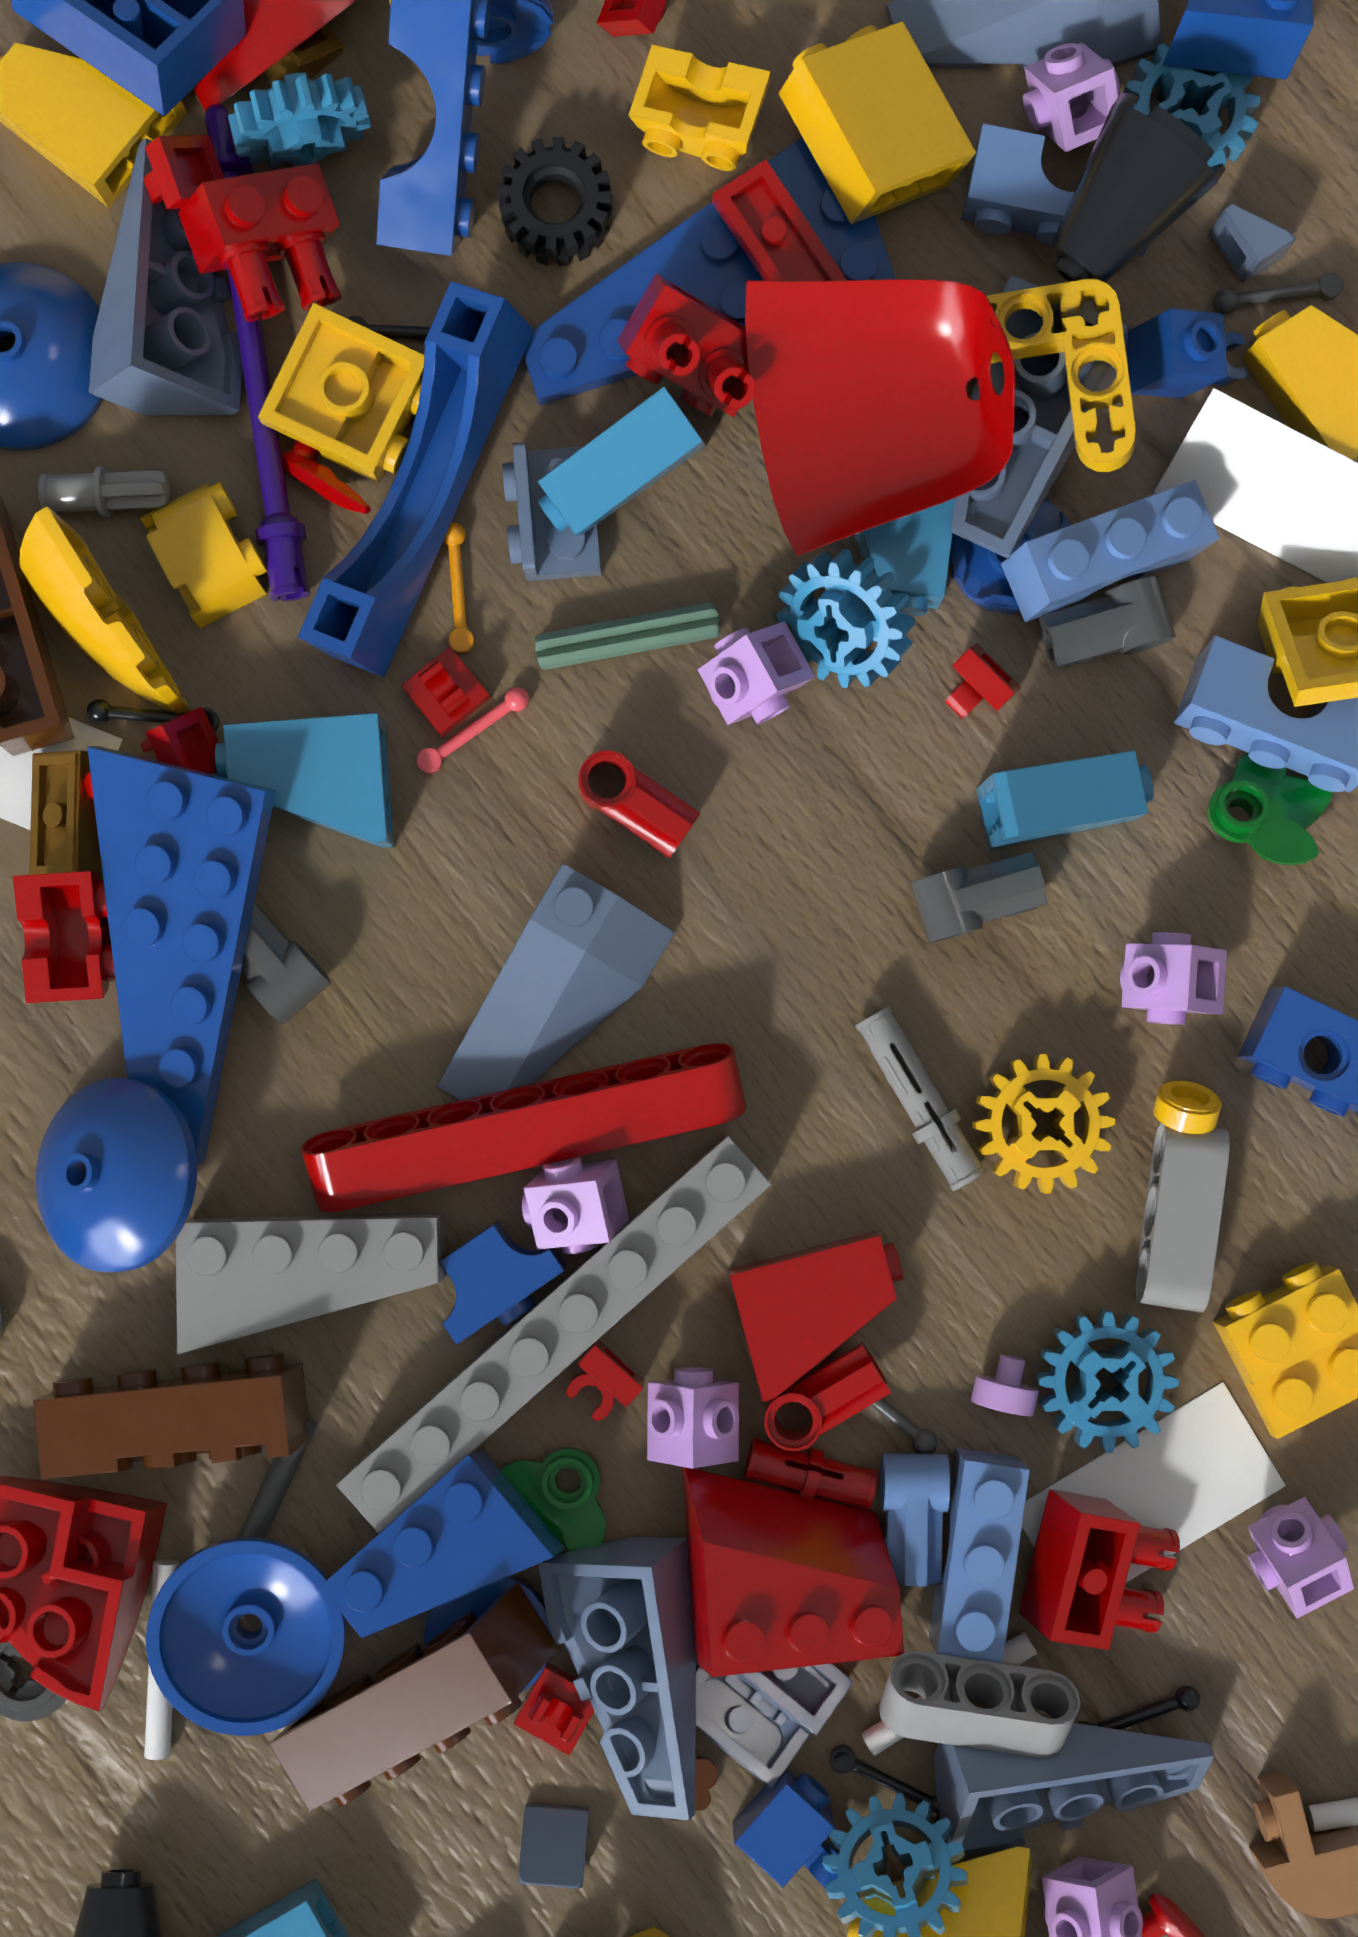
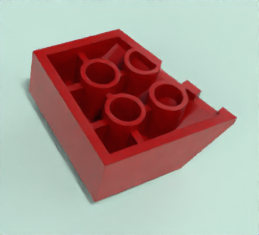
(785, 1579)

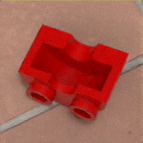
(64, 936)

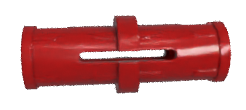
(811, 1474)

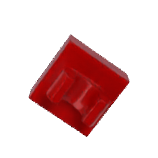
(179, 168)
(982, 681)
(446, 692)
(184, 741)
(609, 1375)
(554, 1710)

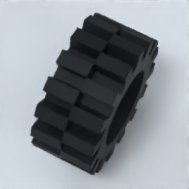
(550, 165)

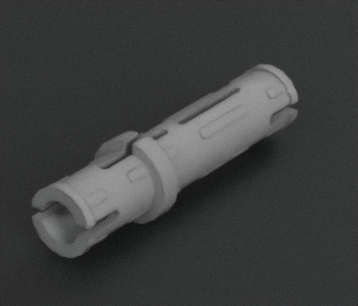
(958, 1164)

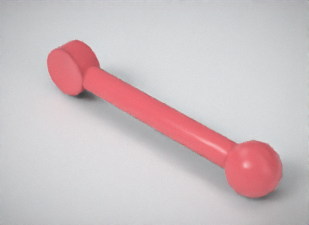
(431, 759)

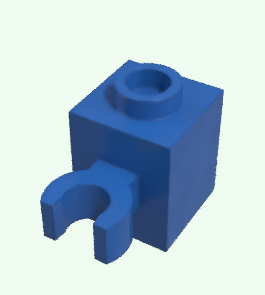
(1181, 354)
(788, 1828)

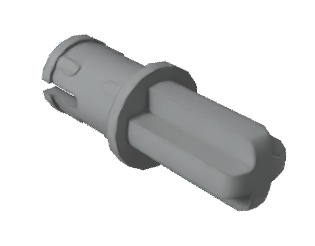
(104, 491)

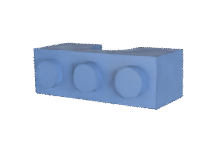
(1010, 188)
(1109, 547)
(1232, 706)
(982, 1555)

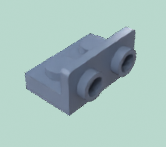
(536, 541)

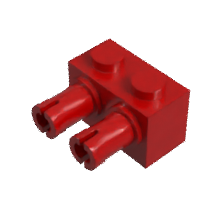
(263, 219)
(691, 346)
(1082, 1567)

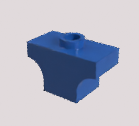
(495, 1280)

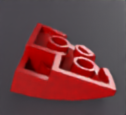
(74, 1580)

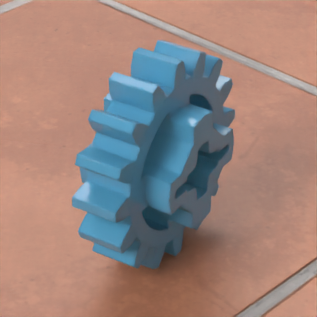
(1195, 92)
(299, 120)
(846, 618)
(1125, 1363)
(922, 1864)

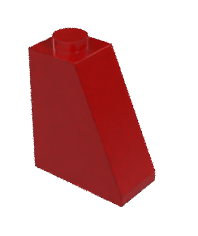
(811, 1303)

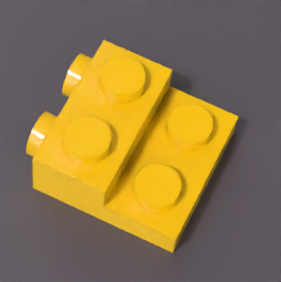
(346, 394)
(1313, 639)
(1295, 1346)

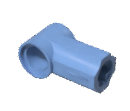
(914, 1498)

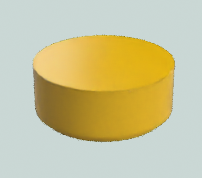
(1187, 1107)

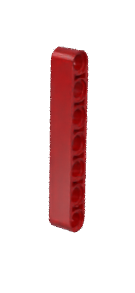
(524, 1127)

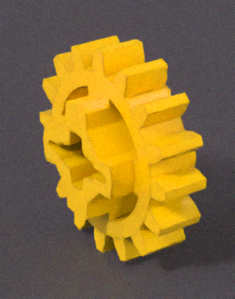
(1063, 1103)

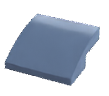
(767, 1714)

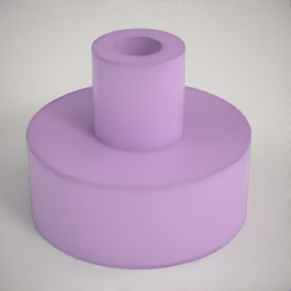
(1005, 1390)

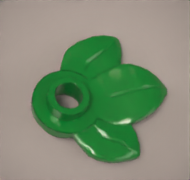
(1277, 812)
(569, 1514)

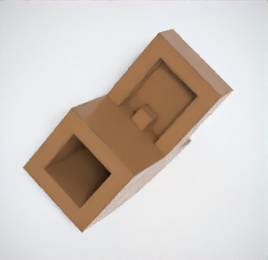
(1305, 1868)

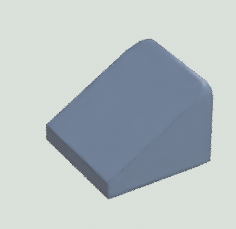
(1249, 241)
(553, 1845)

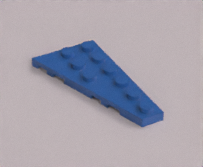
(579, 343)
(180, 902)

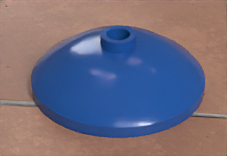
(50, 363)
(116, 1175)
(234, 1676)

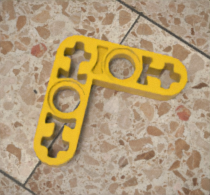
(1080, 346)

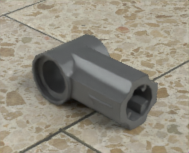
(1123, 620)
(963, 899)
(279, 970)

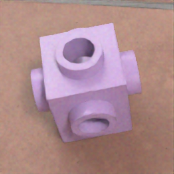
(1070, 94)
(755, 673)
(1173, 978)
(575, 1205)
(693, 1419)
(1300, 1556)
(1092, 1900)

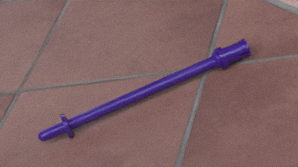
(279, 530)

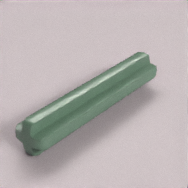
(627, 635)

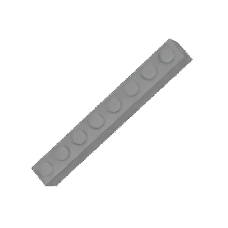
(552, 1333)

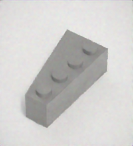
(284, 1269)

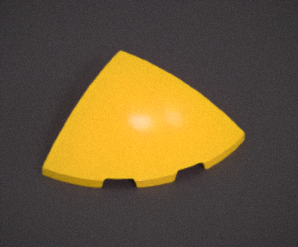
(90, 613)

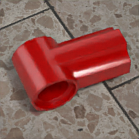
(642, 806)
(831, 1395)

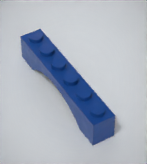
(465, 378)

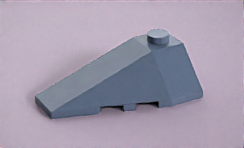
(1023, 31)
(160, 322)
(1042, 437)
(562, 979)
(632, 1643)
(1000, 1794)

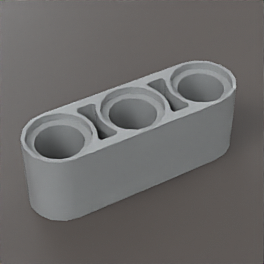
(1182, 1219)
(1006, 1689)

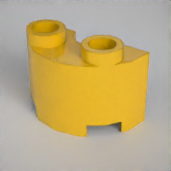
(698, 107)
(204, 555)

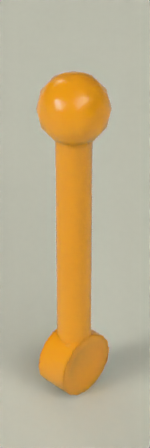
(460, 638)

